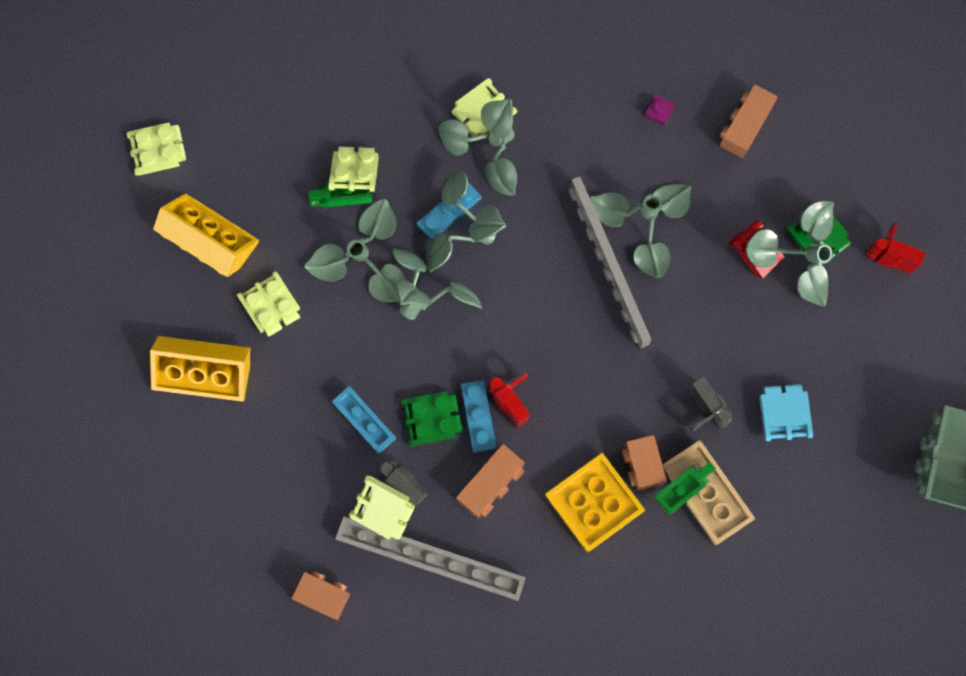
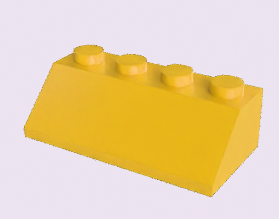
(205, 234)
(199, 368)

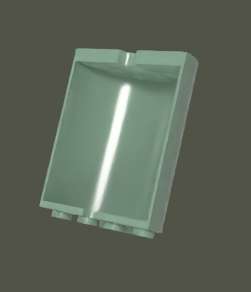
(943, 459)

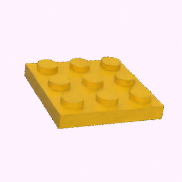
(594, 502)

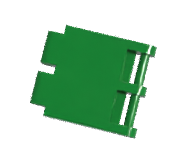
(836, 240)
(432, 418)

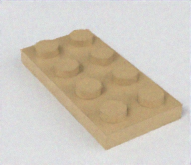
(718, 504)

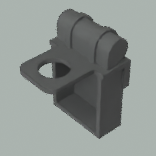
(710, 403)
(404, 481)

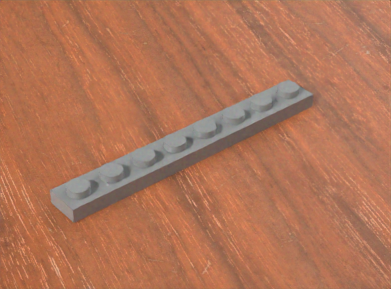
(612, 269)
(432, 559)

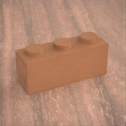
(747, 120)
(491, 482)

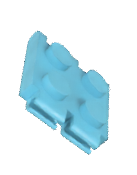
(785, 412)

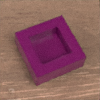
(659, 110)

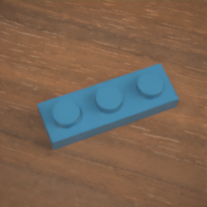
(444, 216)
(478, 416)
(364, 420)

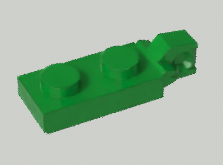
(339, 196)
(684, 488)

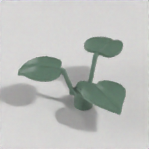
(499, 119)
(671, 199)
(818, 222)
(481, 230)
(329, 260)
(413, 299)

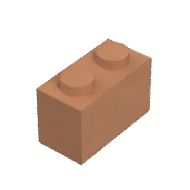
(644, 463)
(320, 595)

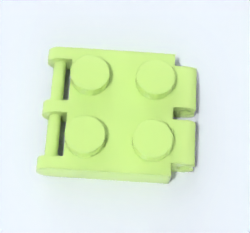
(470, 107)
(156, 148)
(354, 168)
(270, 304)
(383, 509)

